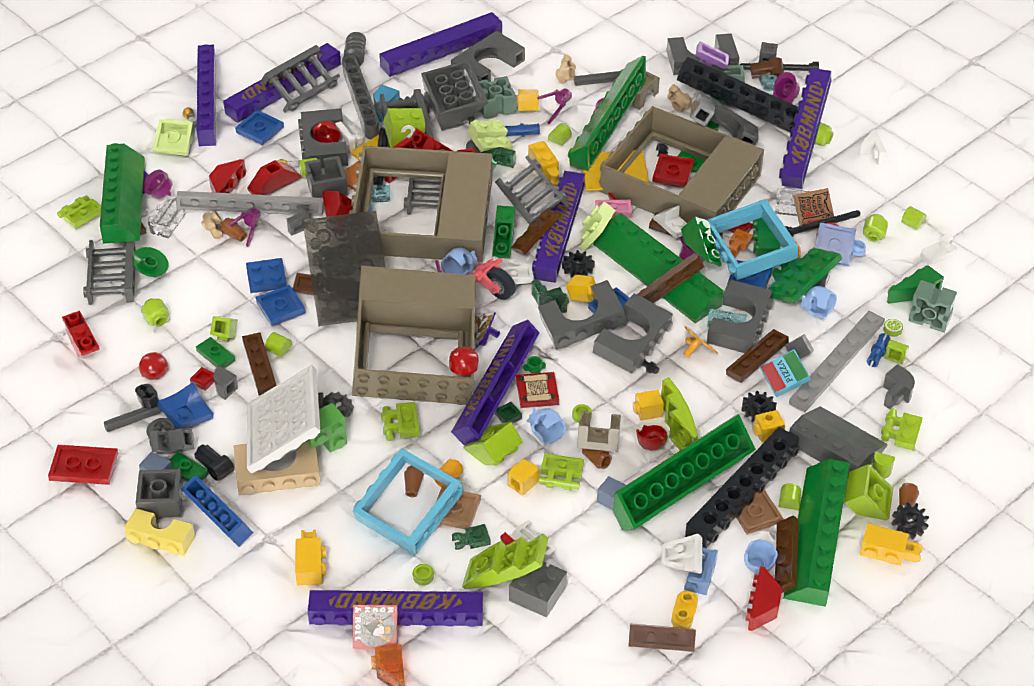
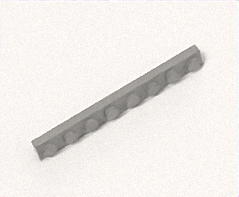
(242, 202)
(836, 361)

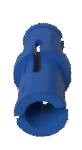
(523, 130)
(878, 350)

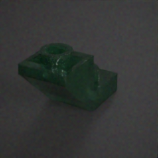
(502, 156)
(543, 296)

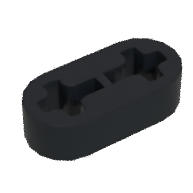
(147, 395)

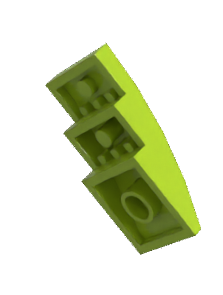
(677, 415)
(505, 563)

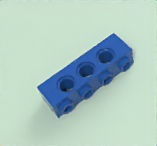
(217, 510)

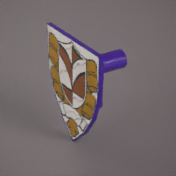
(483, 328)

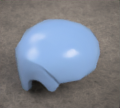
(760, 554)

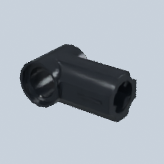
(216, 464)

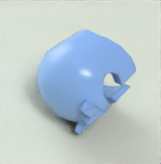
(459, 261)
(819, 301)
(547, 425)

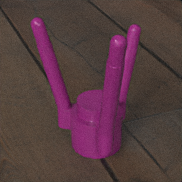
(561, 98)
(250, 219)

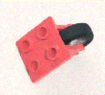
(495, 280)

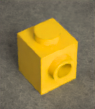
(528, 100)
(580, 289)
(648, 405)
(766, 424)
(523, 476)

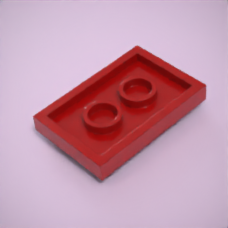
(83, 464)

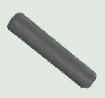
(595, 78)
(130, 417)

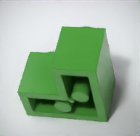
(332, 429)

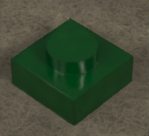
(508, 413)

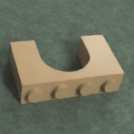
(301, 473)

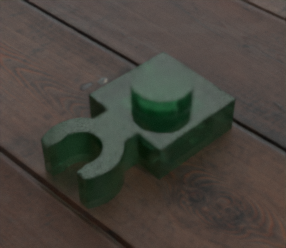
(474, 536)

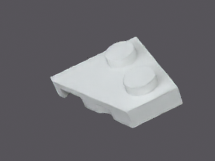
(520, 272)
(527, 534)
(683, 554)

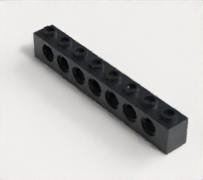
(738, 94)
(742, 486)

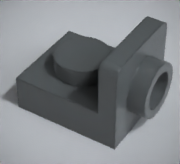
(295, 223)

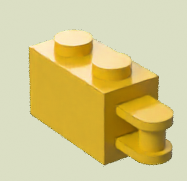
(547, 160)
(889, 545)
(309, 558)

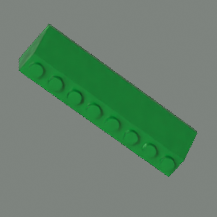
(608, 115)
(122, 194)
(650, 260)
(682, 473)
(818, 530)

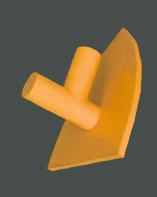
(693, 344)

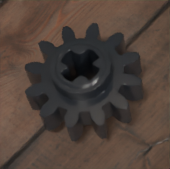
(578, 264)
(757, 404)
(907, 512)

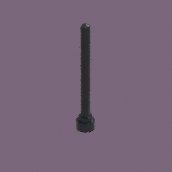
(791, 67)
(814, 225)

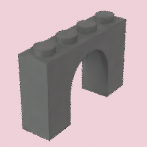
(493, 46)
(678, 52)
(706, 108)
(316, 149)
(566, 331)
(743, 335)
(631, 353)

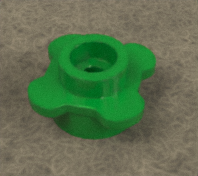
(534, 365)

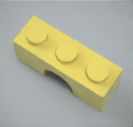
(173, 539)

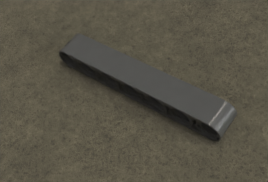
(360, 96)

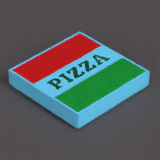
(785, 373)

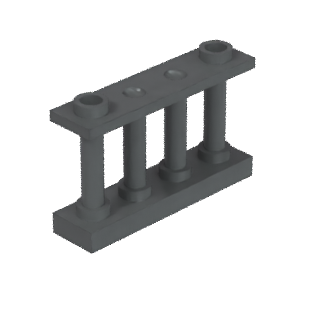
(298, 62)
(415, 101)
(516, 197)
(409, 201)
(126, 276)

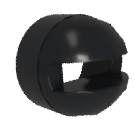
(662, 149)

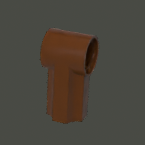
(771, 67)

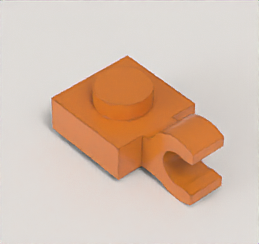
(739, 240)

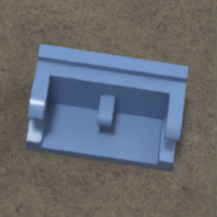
(700, 582)

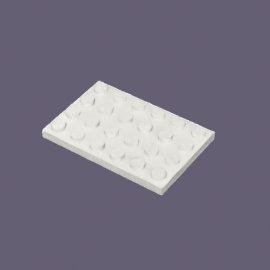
(282, 419)

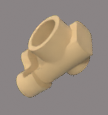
(566, 70)
(679, 99)
(211, 222)

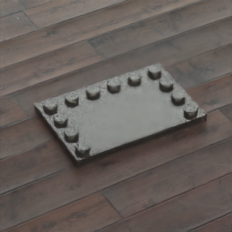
(335, 256)

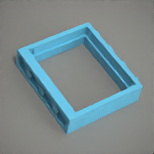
(744, 215)
(429, 522)

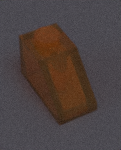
(389, 664)

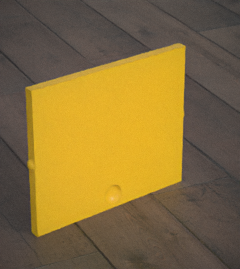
(636, 169)

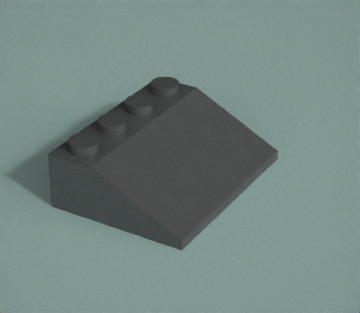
(454, 93)
(831, 437)

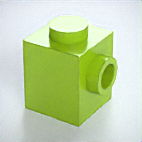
(223, 327)

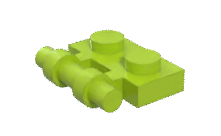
(80, 211)
(407, 421)
(908, 429)
(561, 466)

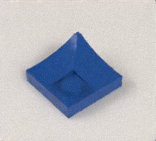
(185, 407)

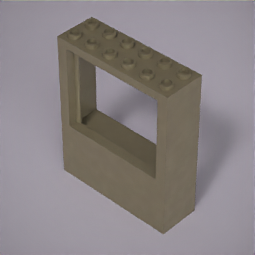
(715, 188)
(461, 203)
(416, 306)

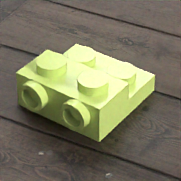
(489, 134)
(174, 137)
(595, 224)

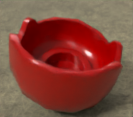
(326, 132)
(463, 361)
(153, 366)
(652, 437)

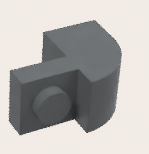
(899, 385)
(171, 441)

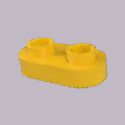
(685, 608)

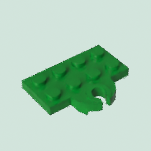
(802, 274)

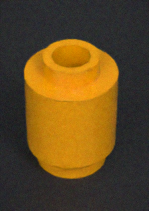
(451, 467)

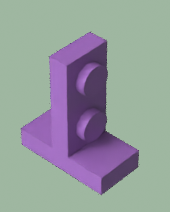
(711, 56)

